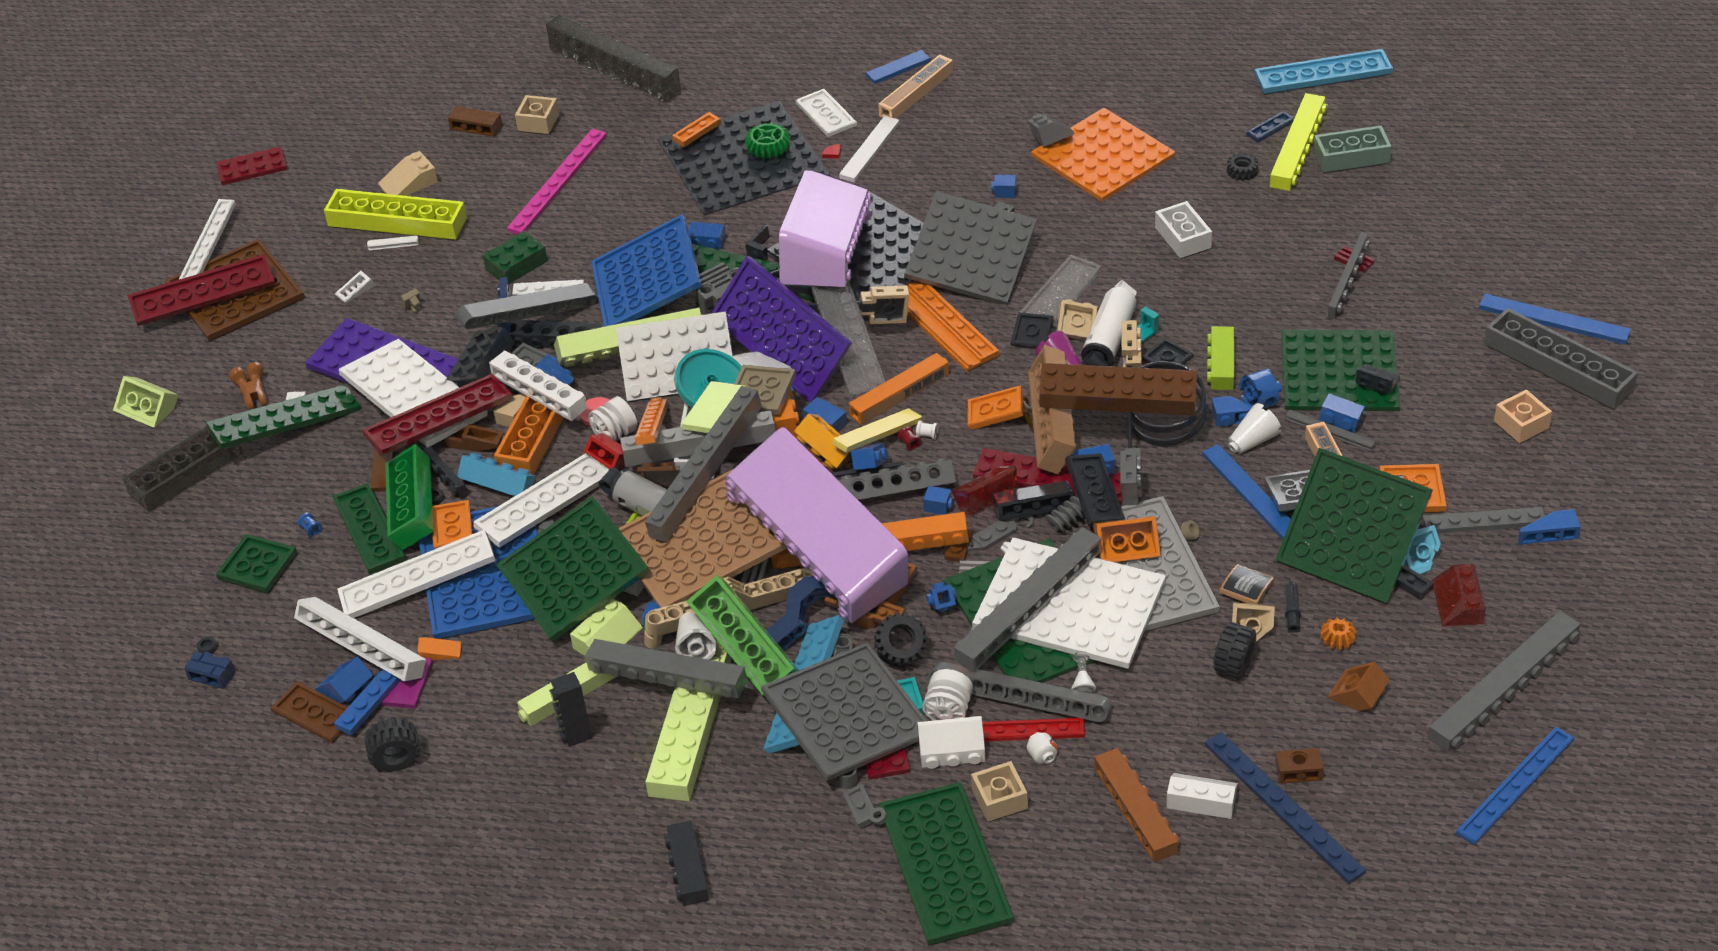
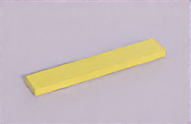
(876, 430)

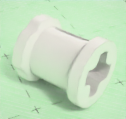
(927, 430)

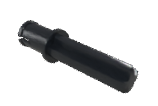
(1292, 606)

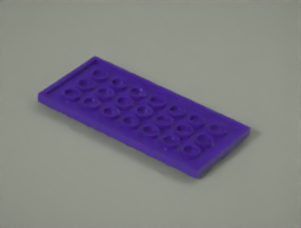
(782, 326)
(356, 340)

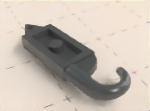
(995, 533)

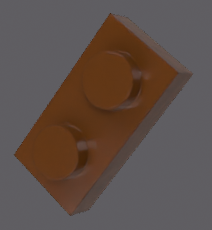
(958, 551)

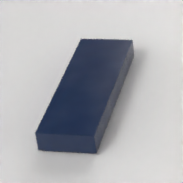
(1270, 126)

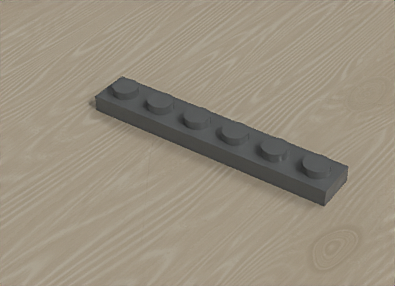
(1347, 280)
(1483, 520)

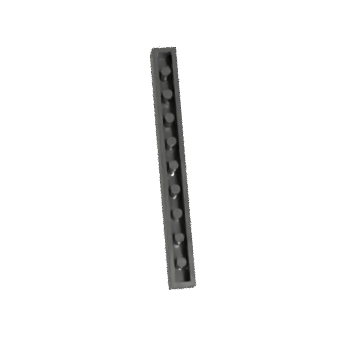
(703, 464)
(1027, 599)
(1503, 682)

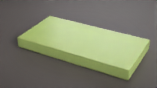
(709, 406)

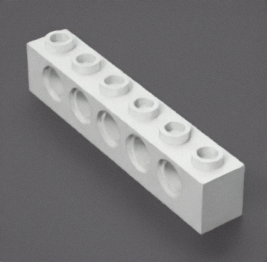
(538, 385)

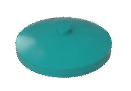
(699, 369)

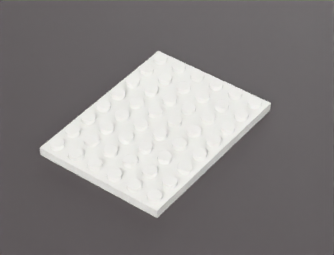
(1095, 613)

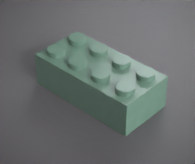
(1352, 148)

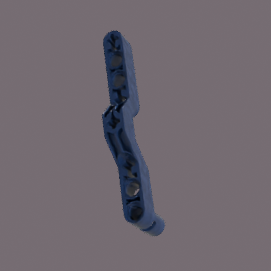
(800, 598)

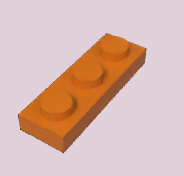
(696, 129)

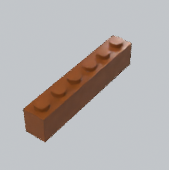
(1136, 805)

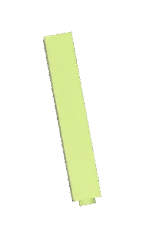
(539, 704)

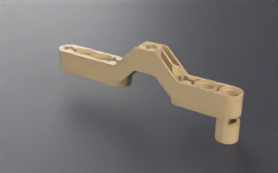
(753, 595)

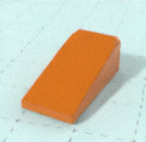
(439, 649)

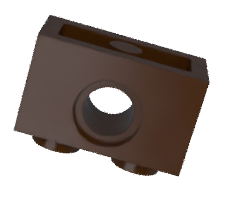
(1299, 765)

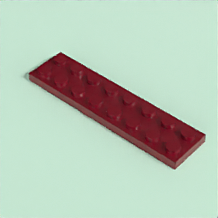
(201, 290)
(437, 414)
(1027, 471)

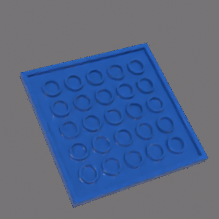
(646, 273)

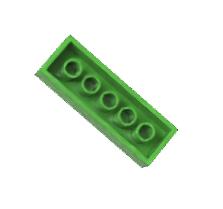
(740, 633)

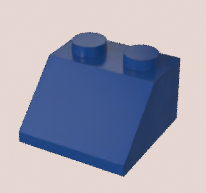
(345, 681)

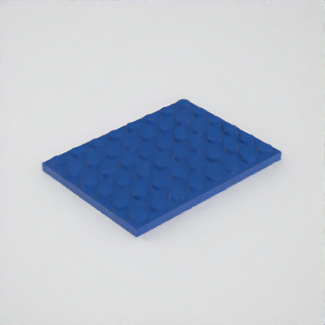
(478, 597)

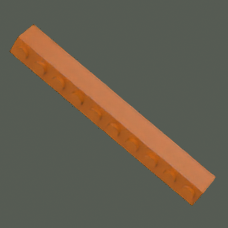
(911, 533)

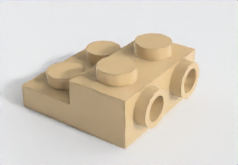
(1076, 318)

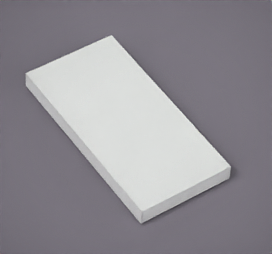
(826, 112)

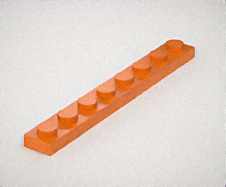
(651, 421)

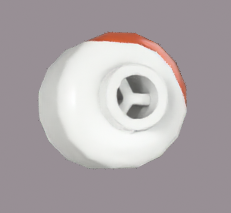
(1042, 747)

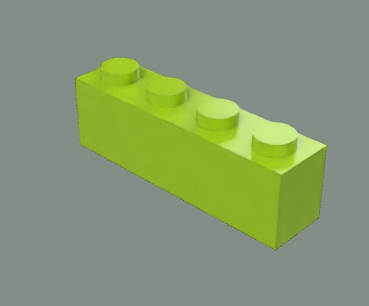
(1221, 359)

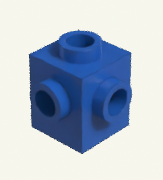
(948, 599)

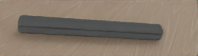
(1336, 432)

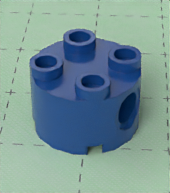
(1260, 388)

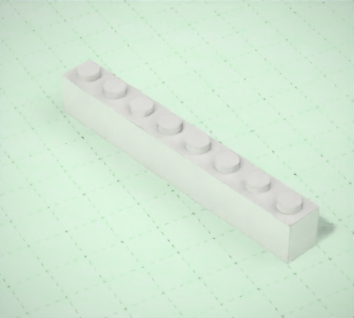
(360, 639)

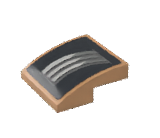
(1246, 585)

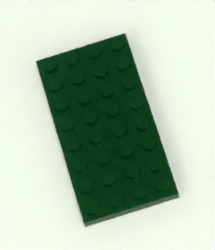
(945, 864)

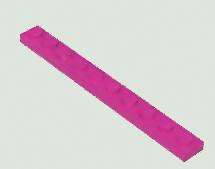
(557, 182)

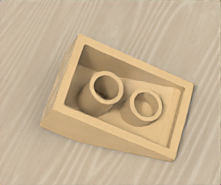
(409, 176)

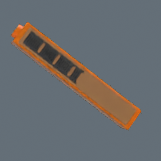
(898, 388)

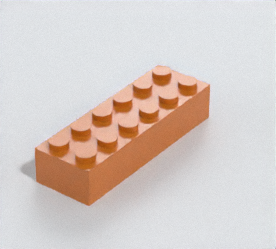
(528, 436)

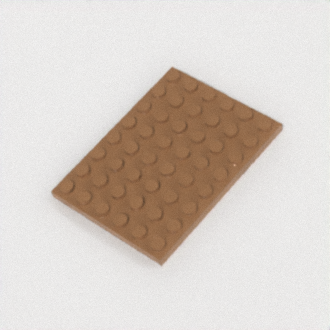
(708, 542)

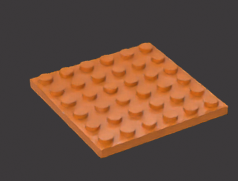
(1104, 154)

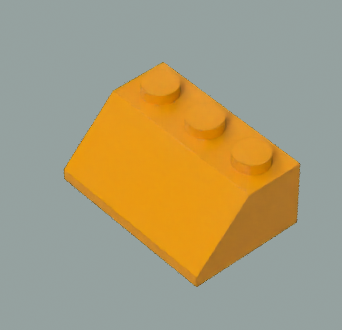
(820, 436)

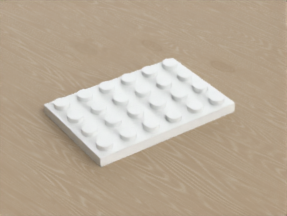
(654, 349)

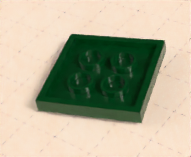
(256, 563)

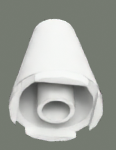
(1254, 429)
(694, 638)

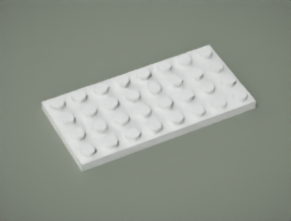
(400, 380)

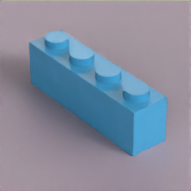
(494, 475)

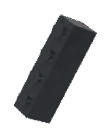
(1031, 500)
(570, 709)
(687, 863)

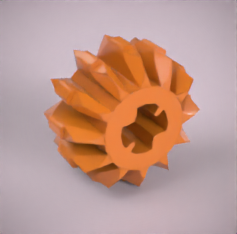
(1338, 634)

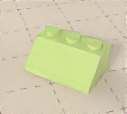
(144, 401)
(609, 623)

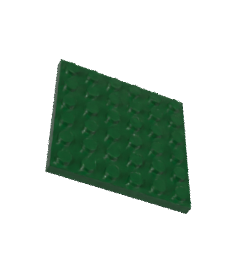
(1327, 364)
(1354, 525)
(573, 568)

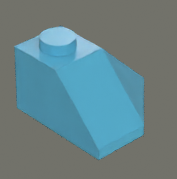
(1423, 549)

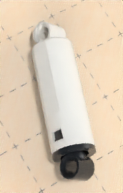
(1106, 330)

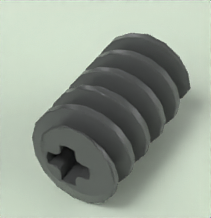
(1065, 514)

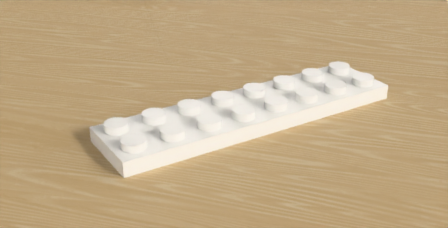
(541, 500)
(416, 574)

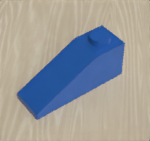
(1552, 527)

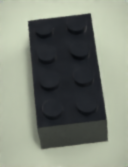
(478, 353)

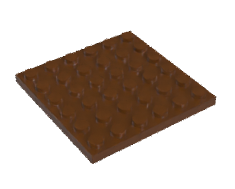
(240, 310)

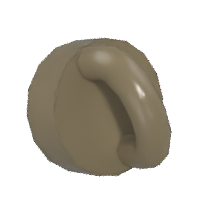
(1190, 530)

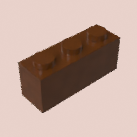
(475, 121)

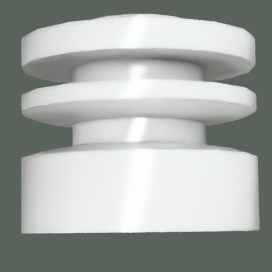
(613, 419)
(947, 695)

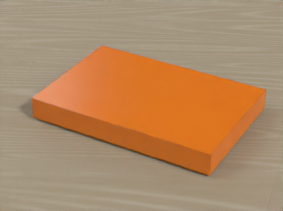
(995, 407)
(451, 522)

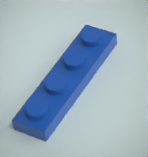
(366, 702)

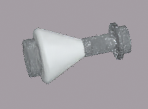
(1083, 681)

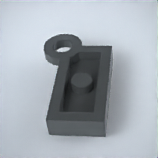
(862, 807)

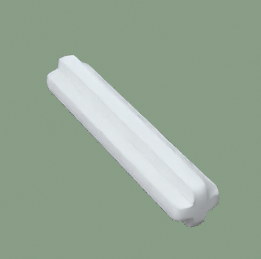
(393, 242)

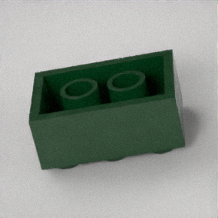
(515, 257)

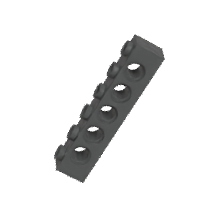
(907, 486)

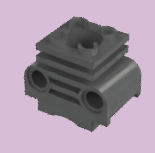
(713, 286)

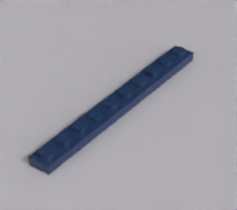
(1285, 808)

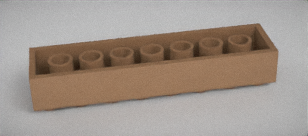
(1051, 425)

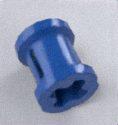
(310, 523)

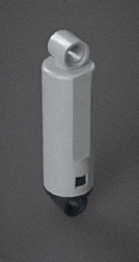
(631, 490)

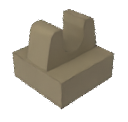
(411, 300)

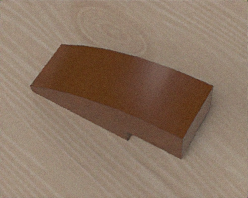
(474, 438)

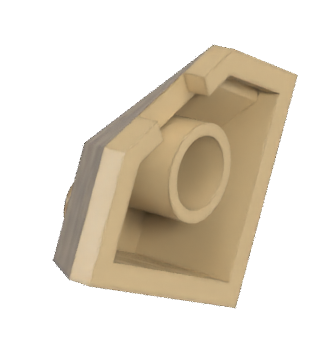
(1254, 616)

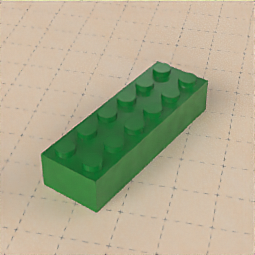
(409, 497)

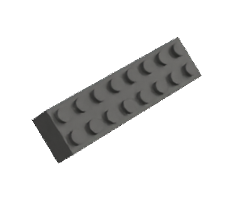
(1561, 358)

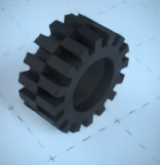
(1247, 172)

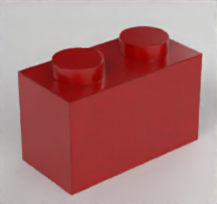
(605, 451)

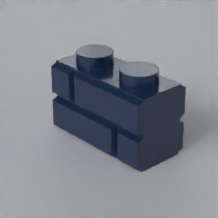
(209, 669)

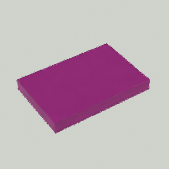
(407, 693)

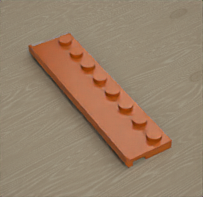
(948, 327)

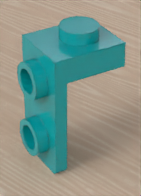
(1148, 323)

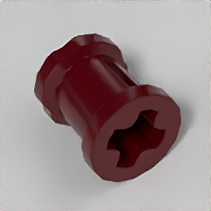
(909, 438)

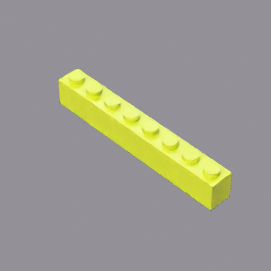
(1298, 142)

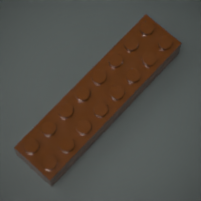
(1118, 389)

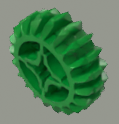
(767, 140)

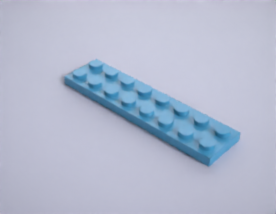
(1323, 71)
(816, 647)

